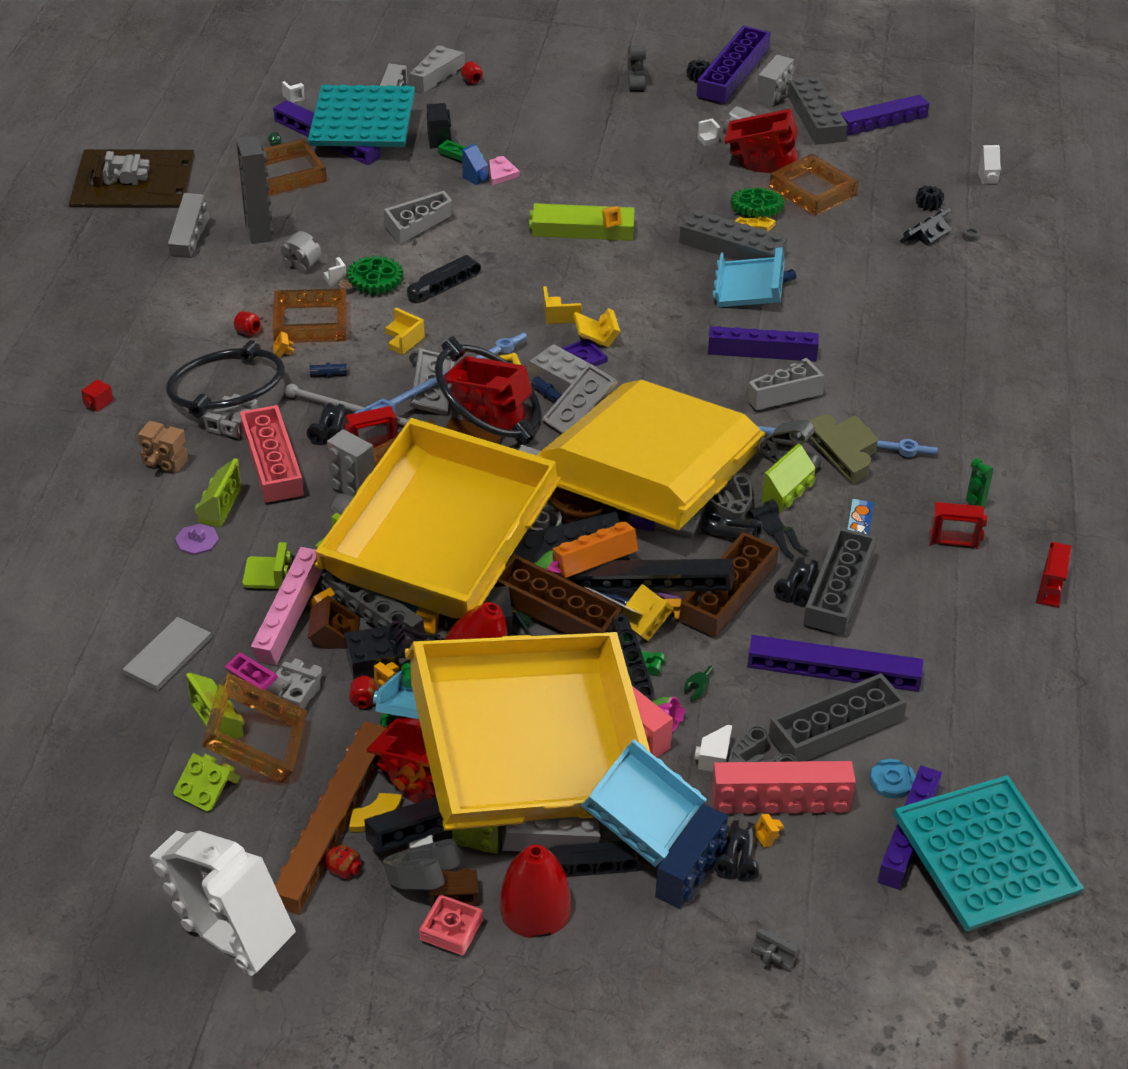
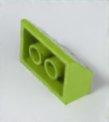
(788, 478)
(220, 495)
(202, 695)

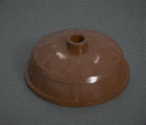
(574, 506)

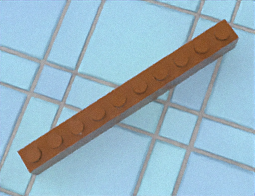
(329, 820)

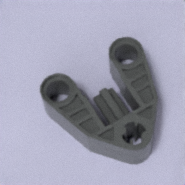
(635, 59)
(786, 437)
(735, 503)
(753, 745)
(422, 865)

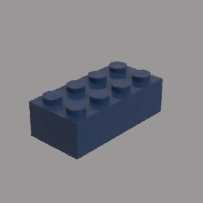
(692, 856)

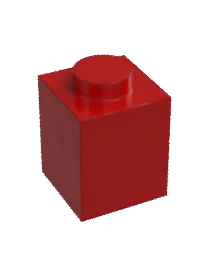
(97, 395)

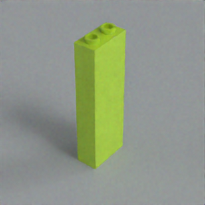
(578, 222)

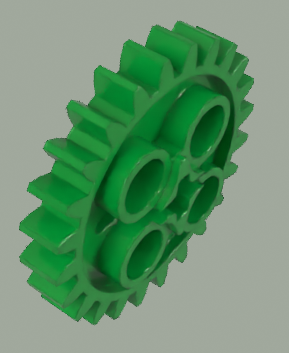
(757, 202)
(375, 274)

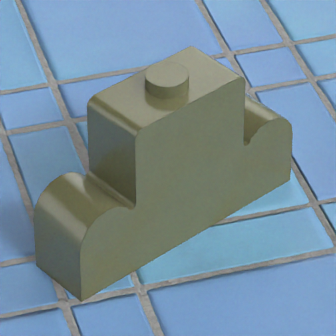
(845, 445)

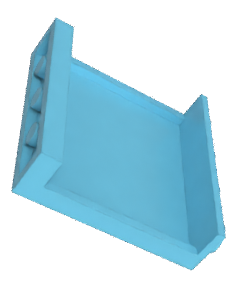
(749, 280)
(395, 698)
(644, 802)

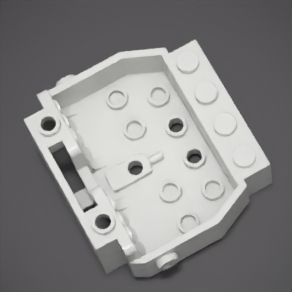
(224, 896)

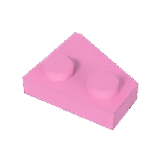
(502, 170)

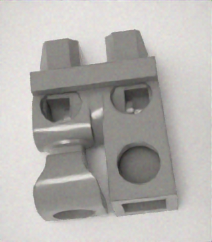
(126, 168)
(228, 417)
(298, 681)

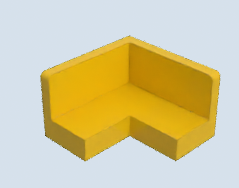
(556, 312)
(406, 329)

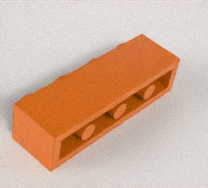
(595, 549)

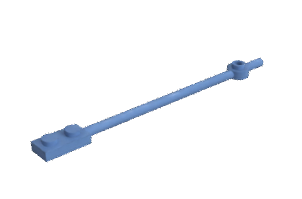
(503, 346)
(906, 447)

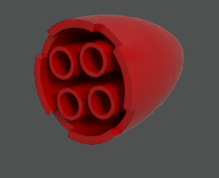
(480, 622)
(535, 893)

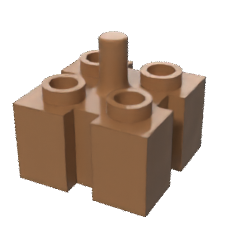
(163, 447)

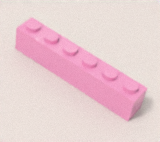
(287, 607)

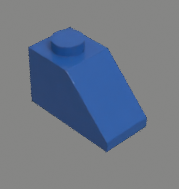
(474, 165)

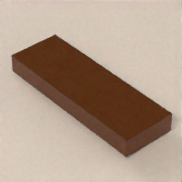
(472, 430)

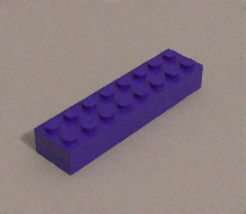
(733, 64)

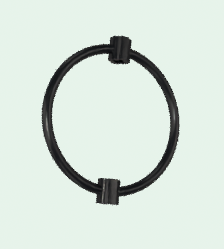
(455, 351)
(202, 402)

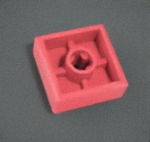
(451, 924)

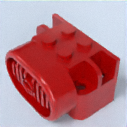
(764, 141)
(490, 390)
(405, 758)

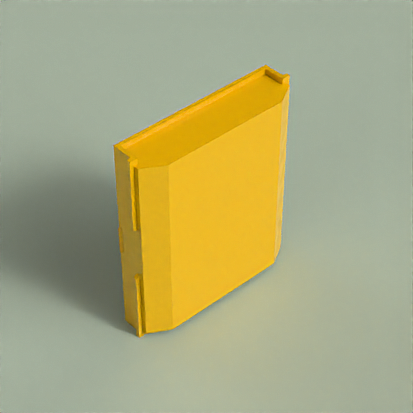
(653, 452)
(438, 518)
(521, 723)

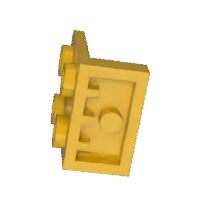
(602, 331)
(653, 612)

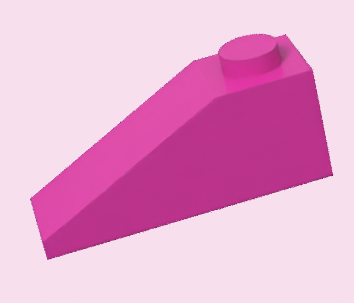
(251, 671)

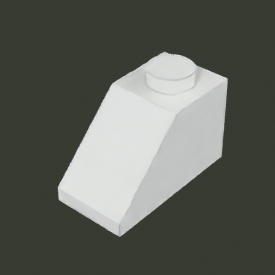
(990, 164)
(714, 748)

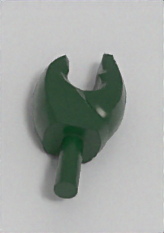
(700, 682)

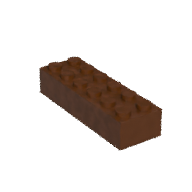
(556, 599)
(712, 610)

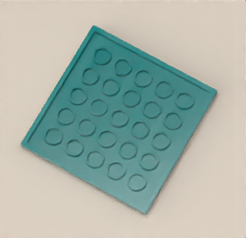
(362, 116)
(987, 852)

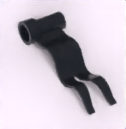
(773, 525)

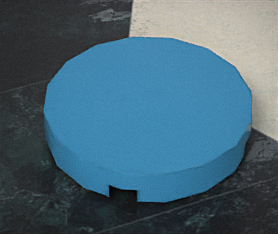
(892, 778)

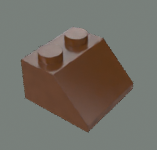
(329, 623)

